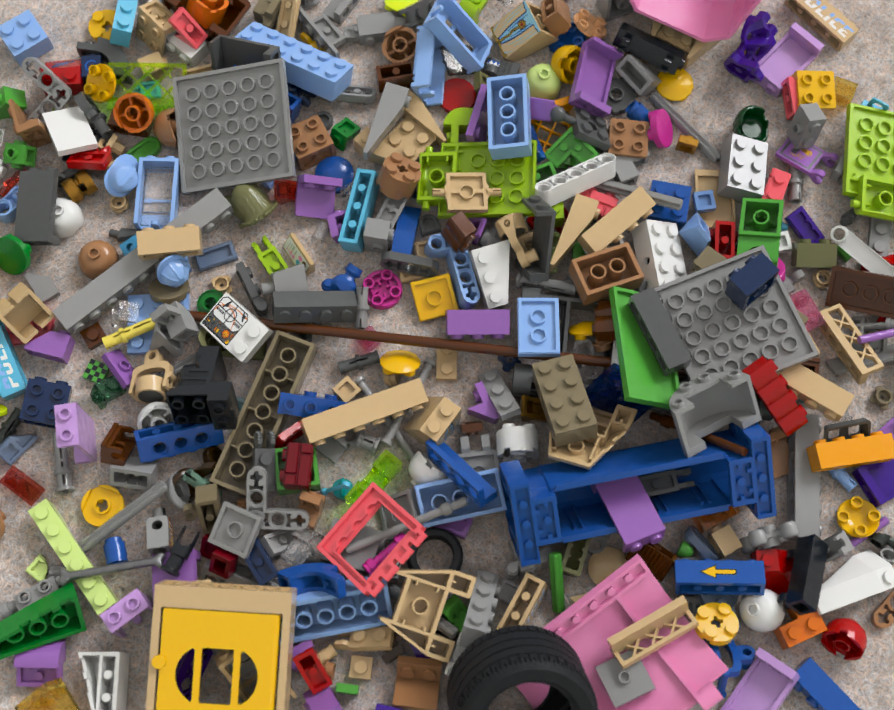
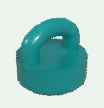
(341, 493)

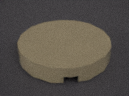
(166, 293)

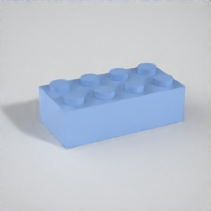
(509, 116)

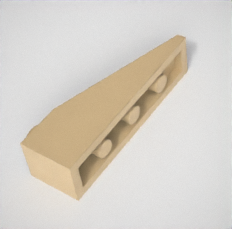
(579, 220)

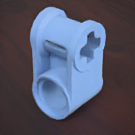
(9, 202)

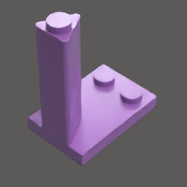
(478, 122)

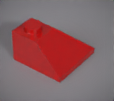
(776, 568)

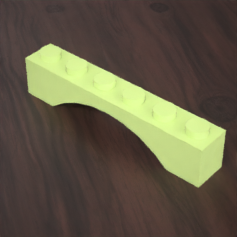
(72, 556)

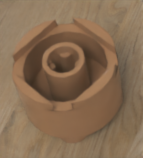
(398, 176)

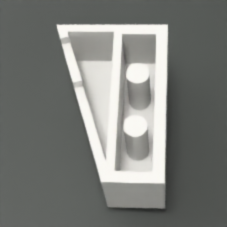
(492, 273)
(106, 679)

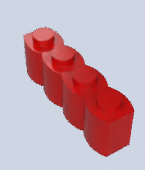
(775, 396)

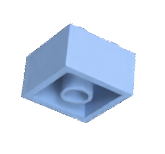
(25, 37)

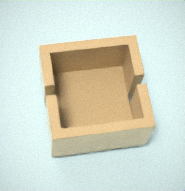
(21, 309)

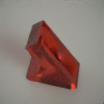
(285, 191)

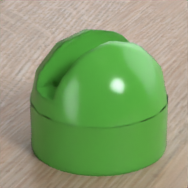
(685, 550)

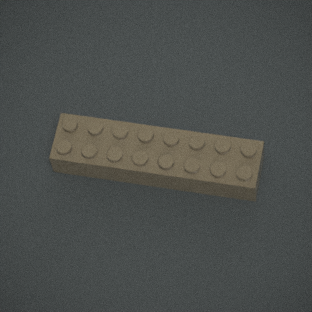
(281, 371)

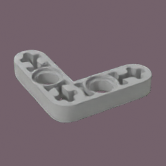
(52, 90)
(261, 507)

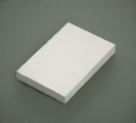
(69, 131)

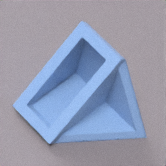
(696, 234)

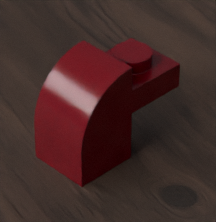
(221, 561)

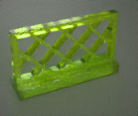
(159, 103)

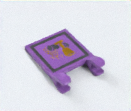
(806, 159)

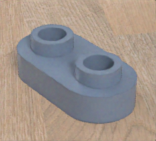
(696, 539)

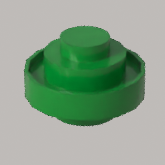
(208, 300)

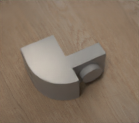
(626, 169)
(177, 319)

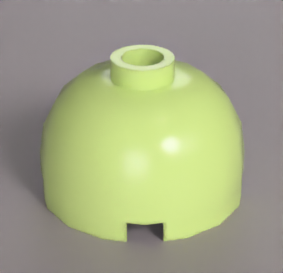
(543, 82)

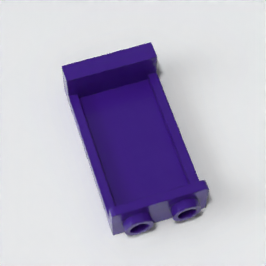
(876, 481)

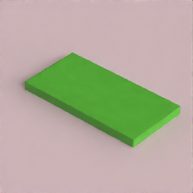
(640, 372)

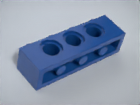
(170, 446)

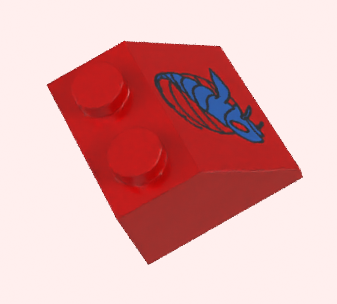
(69, 72)

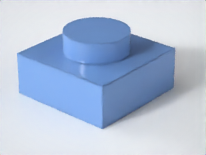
(704, 201)

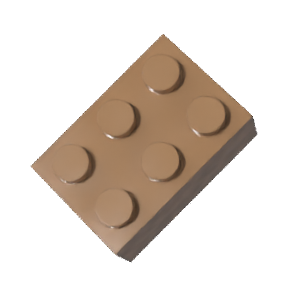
(606, 268)

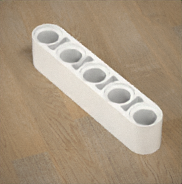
(577, 179)

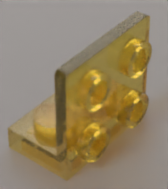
(49, 696)

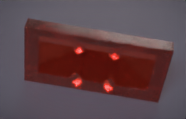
(22, 485)

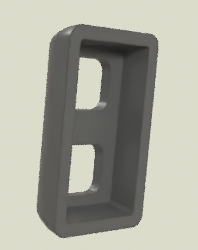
(864, 428)

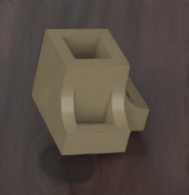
(267, 12)

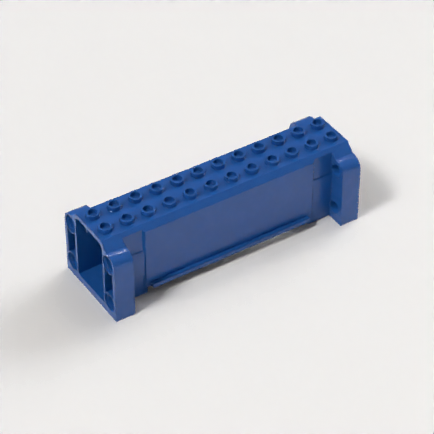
(558, 503)

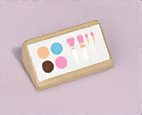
(298, 253)

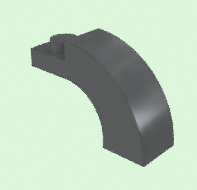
(108, 52)

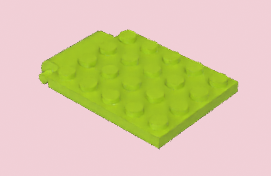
(869, 161)
(512, 175)

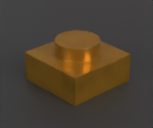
(687, 144)

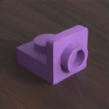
(335, 223)

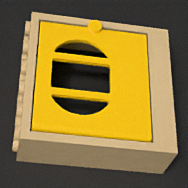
(256, 634)

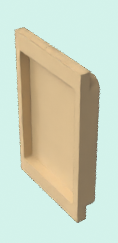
(725, 207)

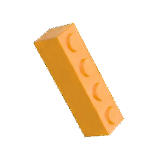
(850, 452)

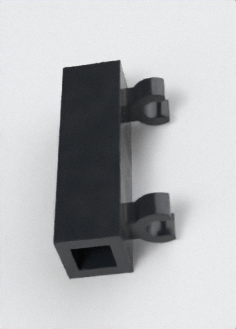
(649, 48)
(805, 575)

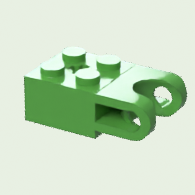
(761, 226)

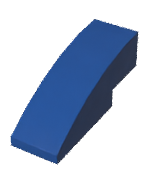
(406, 230)

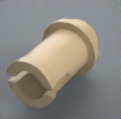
(327, 653)

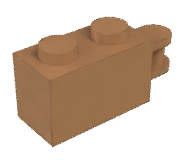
(556, 16)

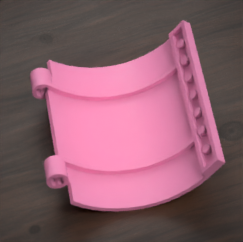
(679, 670)

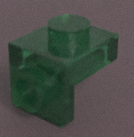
(106, 391)

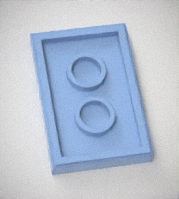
(538, 327)

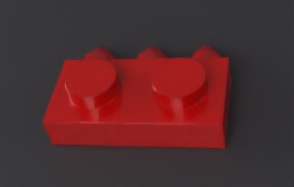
(90, 159)

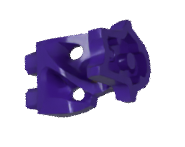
(754, 35)

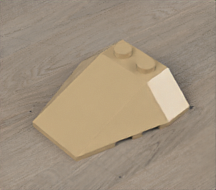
(590, 451)

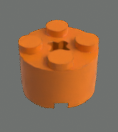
(207, 11)

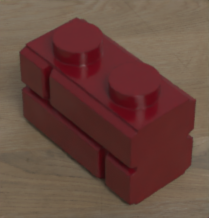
(297, 466)

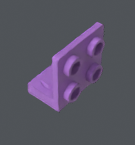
(315, 195)

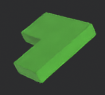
(567, 146)

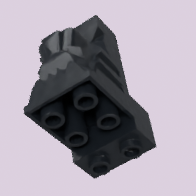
(204, 393)

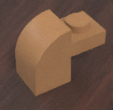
(314, 505)

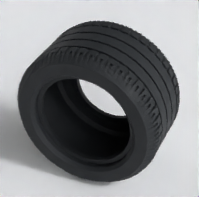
(519, 657)

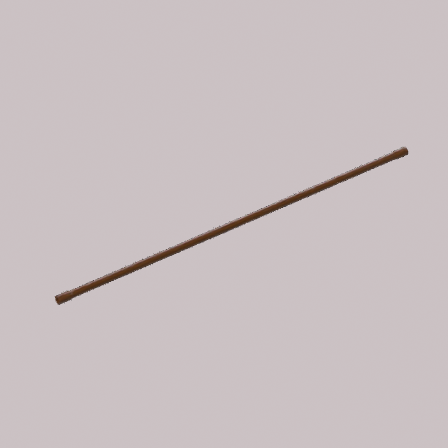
(420, 341)

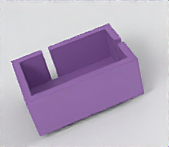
(477, 323)

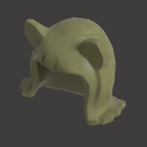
(250, 204)

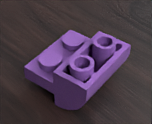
(40, 664)

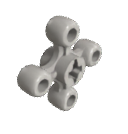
(769, 537)

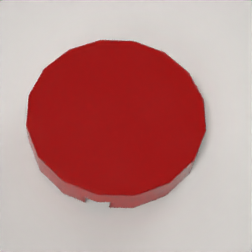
(458, 94)

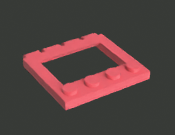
(350, 526)

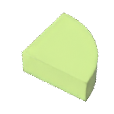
(38, 568)

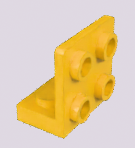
(816, 88)

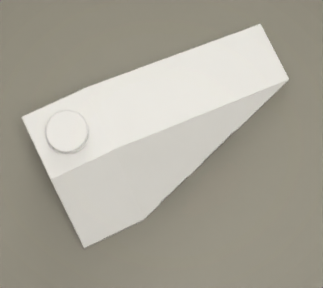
(856, 580)

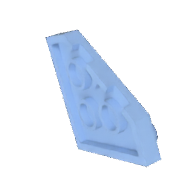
(141, 343)

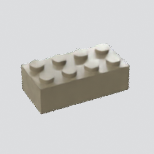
(564, 400)

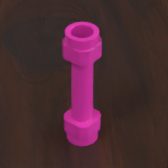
(371, 564)

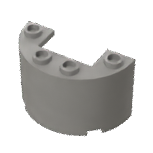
(711, 404)

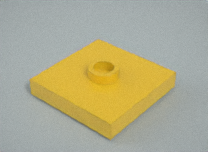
(433, 297)

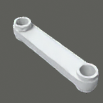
(862, 252)

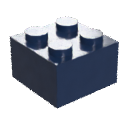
(751, 281)

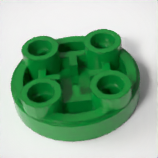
(14, 255)

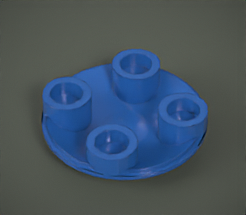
(571, 37)
(337, 168)

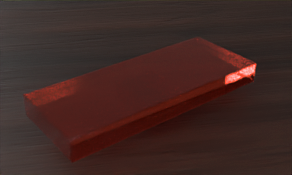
(9, 183)

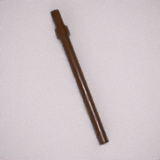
(668, 422)

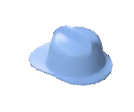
(122, 176)

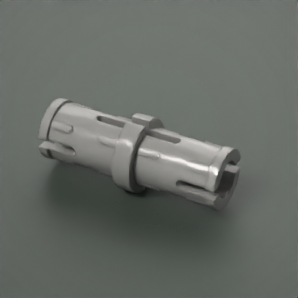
(795, 185)
(362, 307)

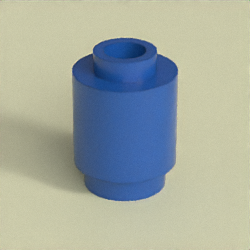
(637, 111)
(115, 550)

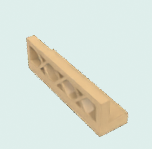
(844, 349)
(647, 626)

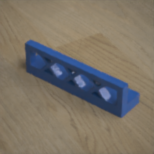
(460, 473)

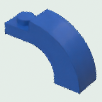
(313, 577)

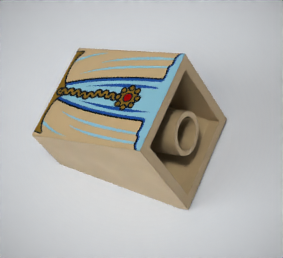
(522, 32)
(434, 421)

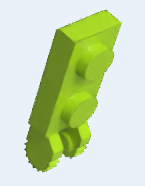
(270, 258)

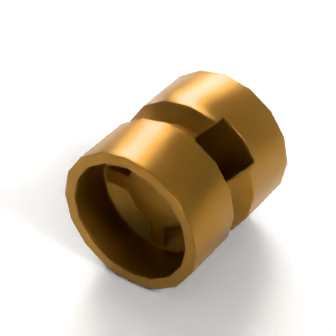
(74, 192)

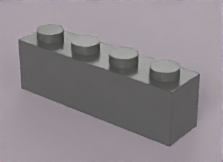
(314, 306)
(659, 331)

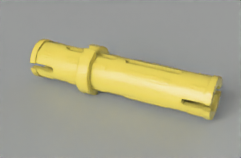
(128, 333)

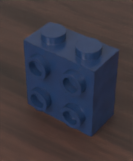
(40, 401)

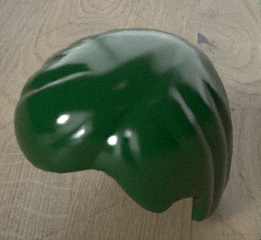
(751, 123)

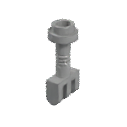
(863, 326)

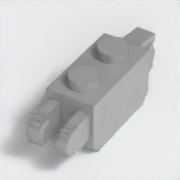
(372, 27)

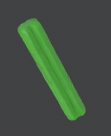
(556, 581)

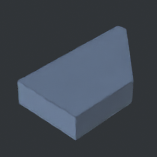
(15, 446)

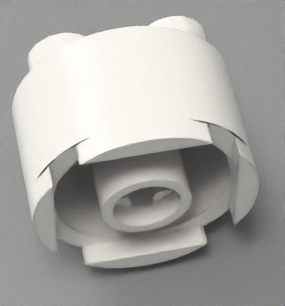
(517, 442)

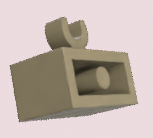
(206, 507)

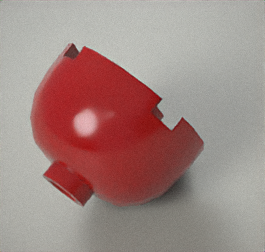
(845, 637)

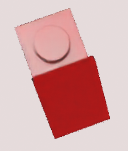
(312, 670)

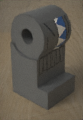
(494, 67)

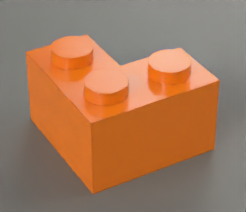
(799, 628)

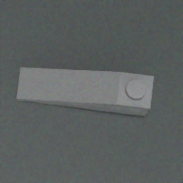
(390, 109)

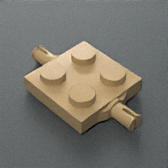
(466, 192)

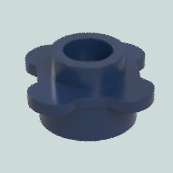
(507, 366)

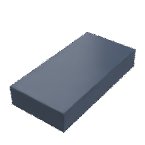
(216, 256)

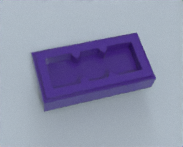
(804, 225)

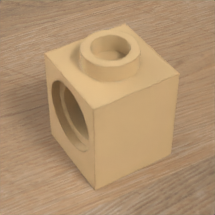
(155, 57)
(724, 540)

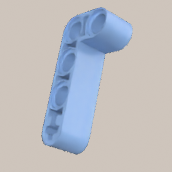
(456, 270)

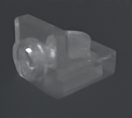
(124, 312)

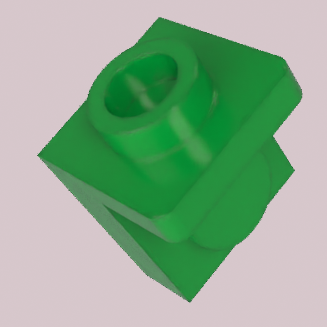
(343, 133)

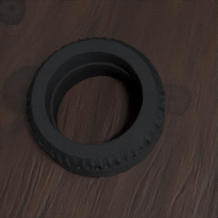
(448, 538)

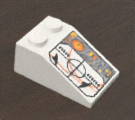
(236, 328)

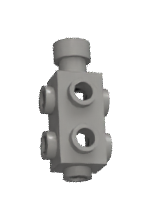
(34, 594)

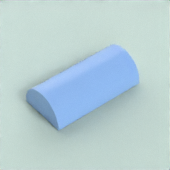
(432, 494)

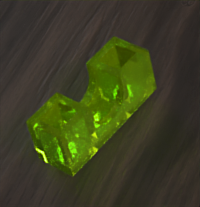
(382, 473)

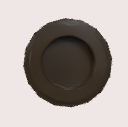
(211, 454)

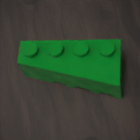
(42, 622)

